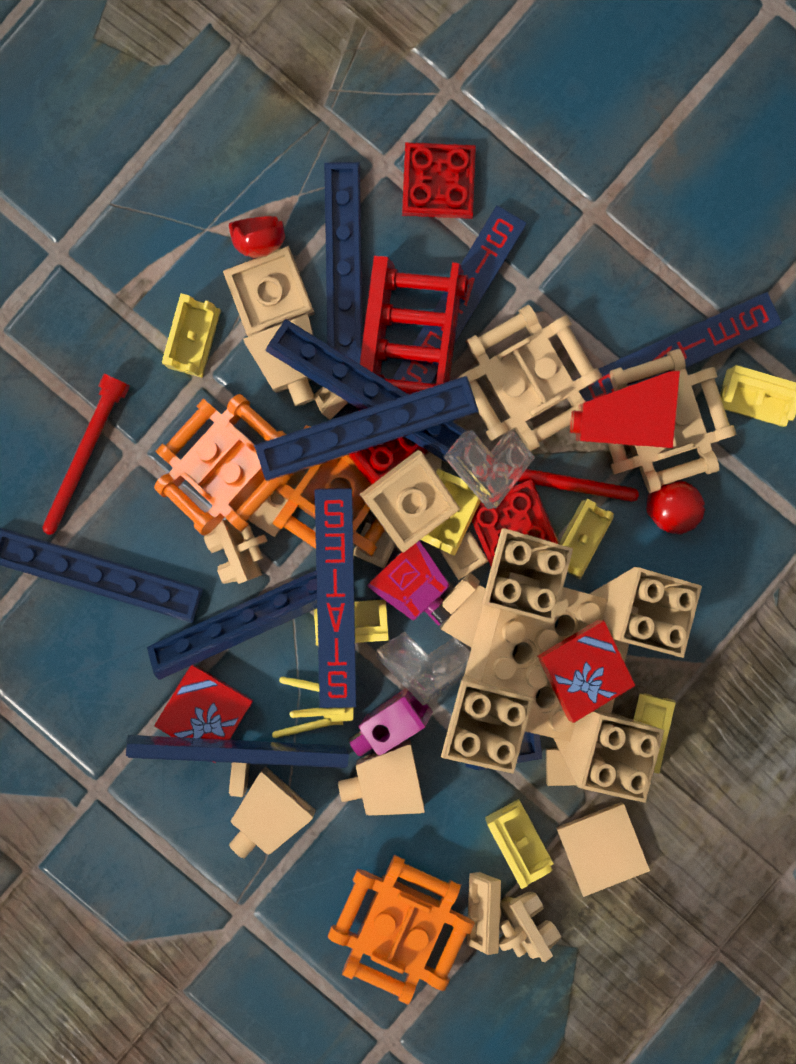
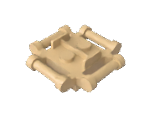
(528, 377)
(689, 426)

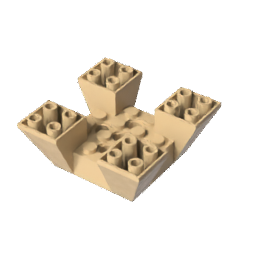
(500, 690)

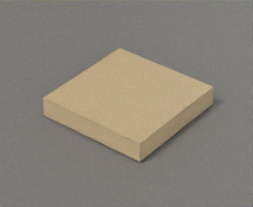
(268, 291)
(410, 501)
(603, 849)

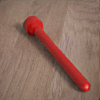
(110, 392)
(580, 485)

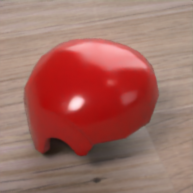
(257, 235)
(676, 507)

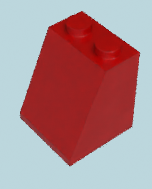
(631, 416)

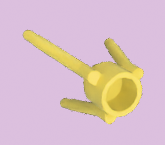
(332, 716)

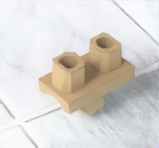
(240, 550)
(521, 931)

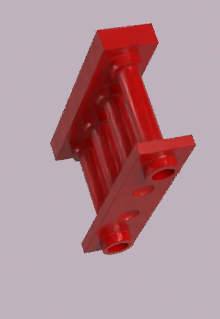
(382, 313)

